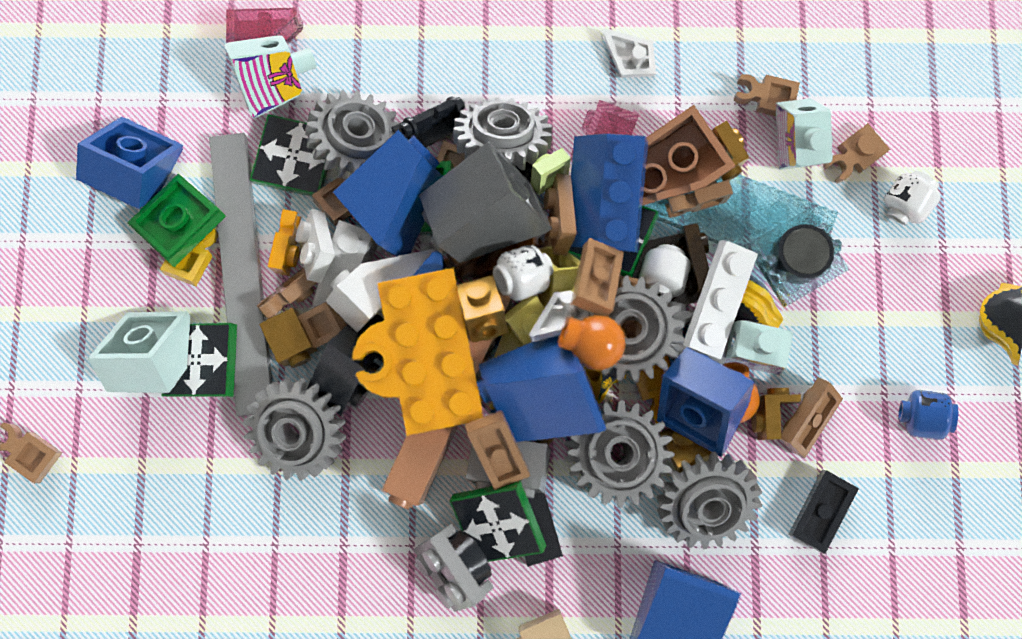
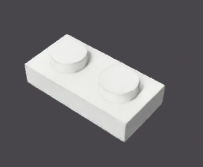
(315, 245)

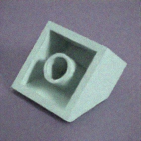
(143, 352)

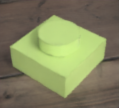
(547, 167)

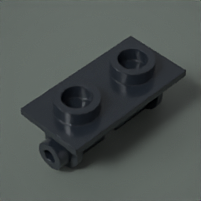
(433, 123)

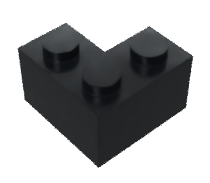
(338, 370)

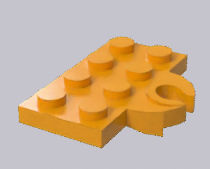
(423, 353)

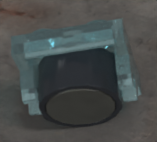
(798, 256)

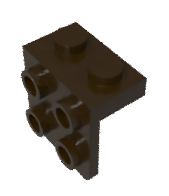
(695, 248)

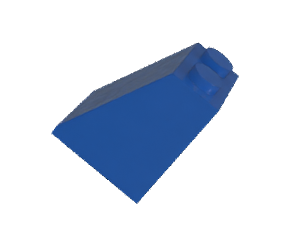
(387, 191)
(541, 392)
(683, 606)

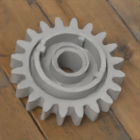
(508, 126)
(348, 130)
(657, 328)
(312, 416)
(644, 459)
(709, 500)

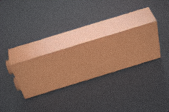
(424, 452)

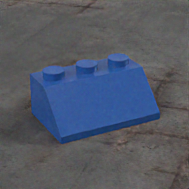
(608, 189)

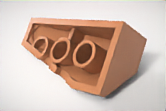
(683, 157)

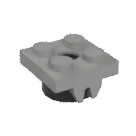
(455, 567)

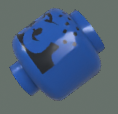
(929, 415)

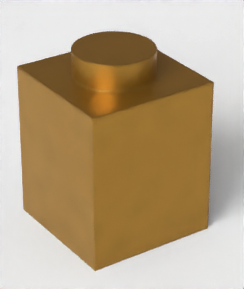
(288, 339)

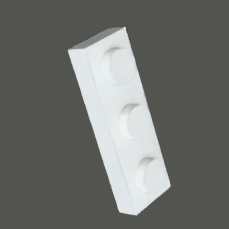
(720, 299)

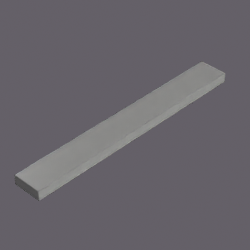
(240, 265)

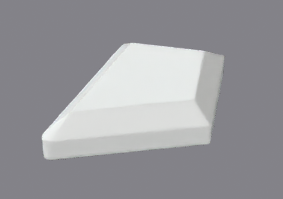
(630, 53)
(554, 316)

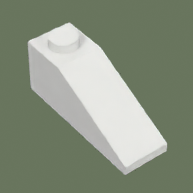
(351, 248)
(357, 293)

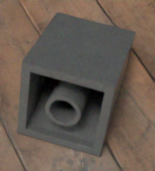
(482, 207)

